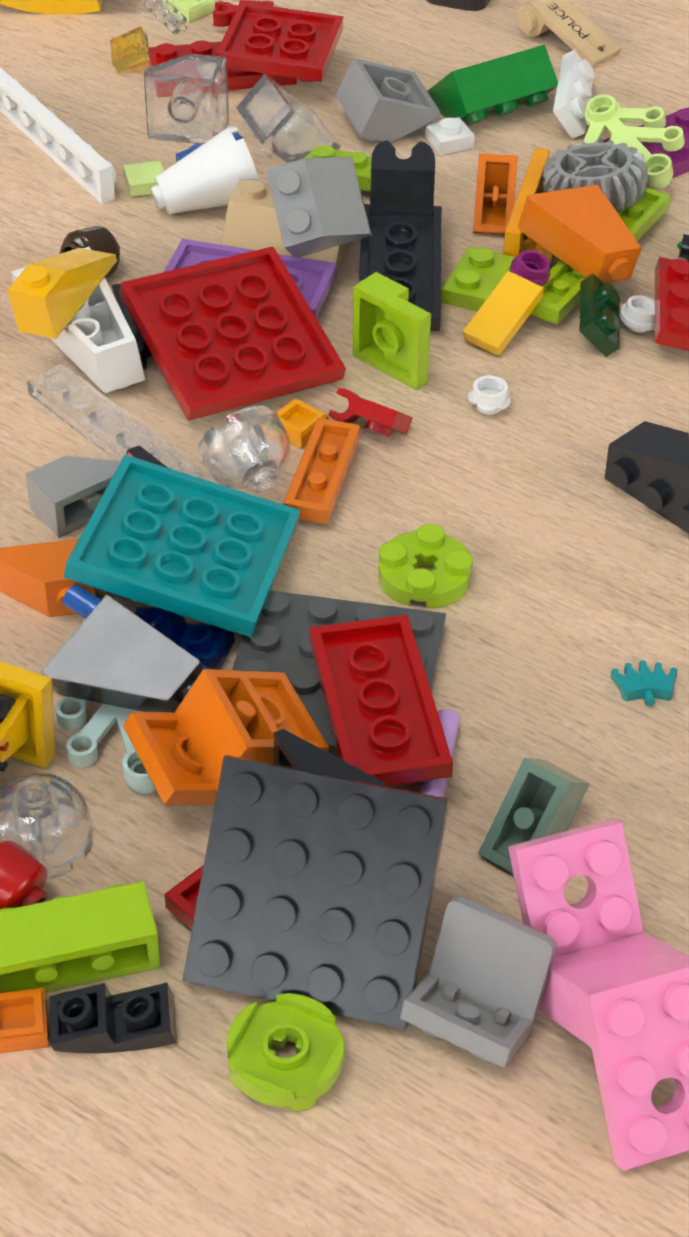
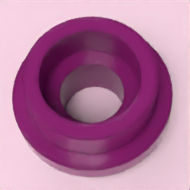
(531, 266)

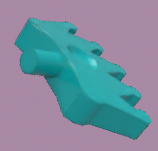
(645, 683)

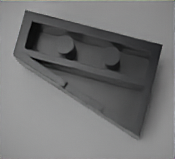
(653, 469)

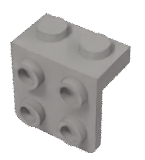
(482, 982)

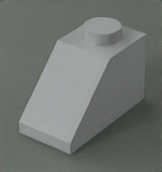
(68, 491)

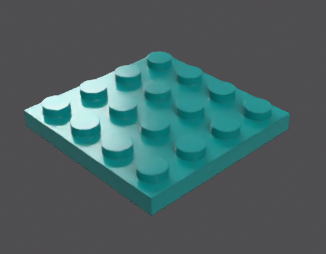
(184, 545)

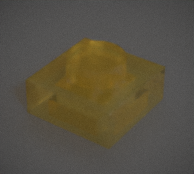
(129, 49)

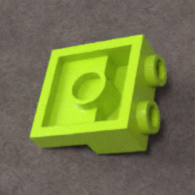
(391, 330)

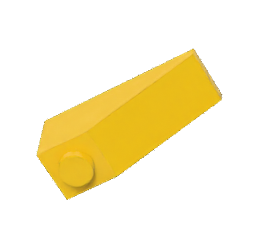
(55, 289)

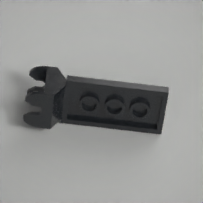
(405, 226)

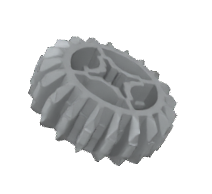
(611, 166)

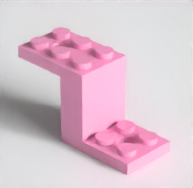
(612, 984)

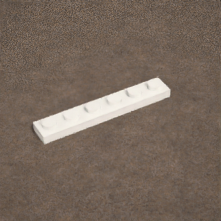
(57, 139)

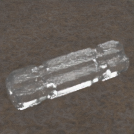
(167, 15)

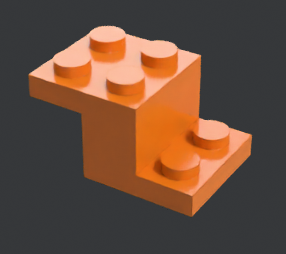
(217, 718)

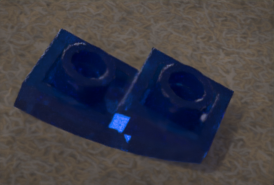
(203, 641)

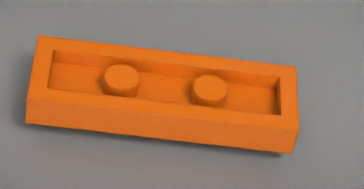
(323, 469)

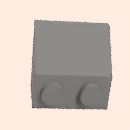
(385, 101)
(318, 204)

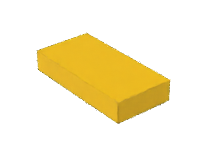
(503, 313)

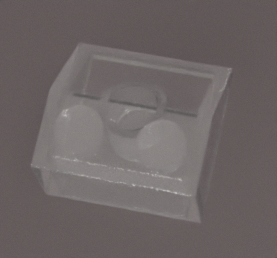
(187, 98)
(282, 122)

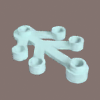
(93, 732)

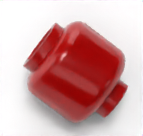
(20, 877)

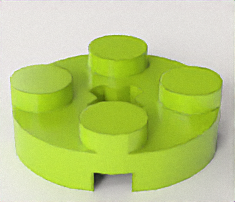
(429, 548)
(292, 1080)

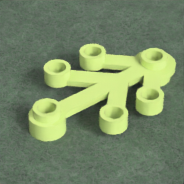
(605, 113)

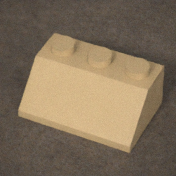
(254, 223)

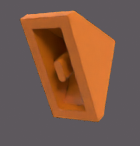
(494, 192)

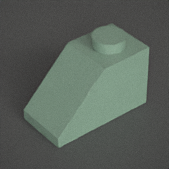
(536, 806)

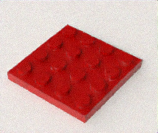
(231, 332)

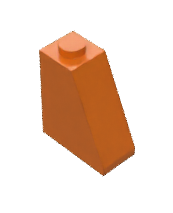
(582, 232)

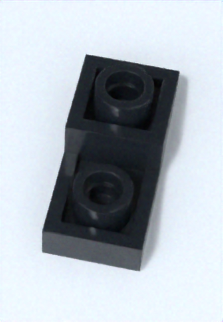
(107, 1023)

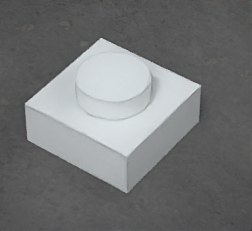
(449, 136)

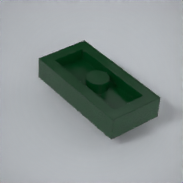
(599, 314)

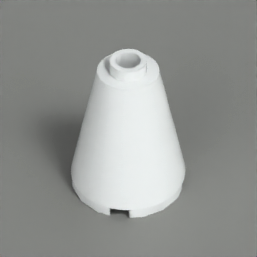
(205, 175)

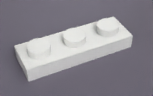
(573, 93)

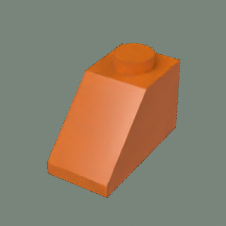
(36, 575)

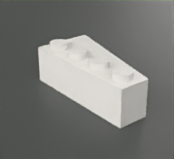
(101, 341)

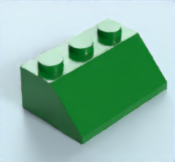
(496, 86)

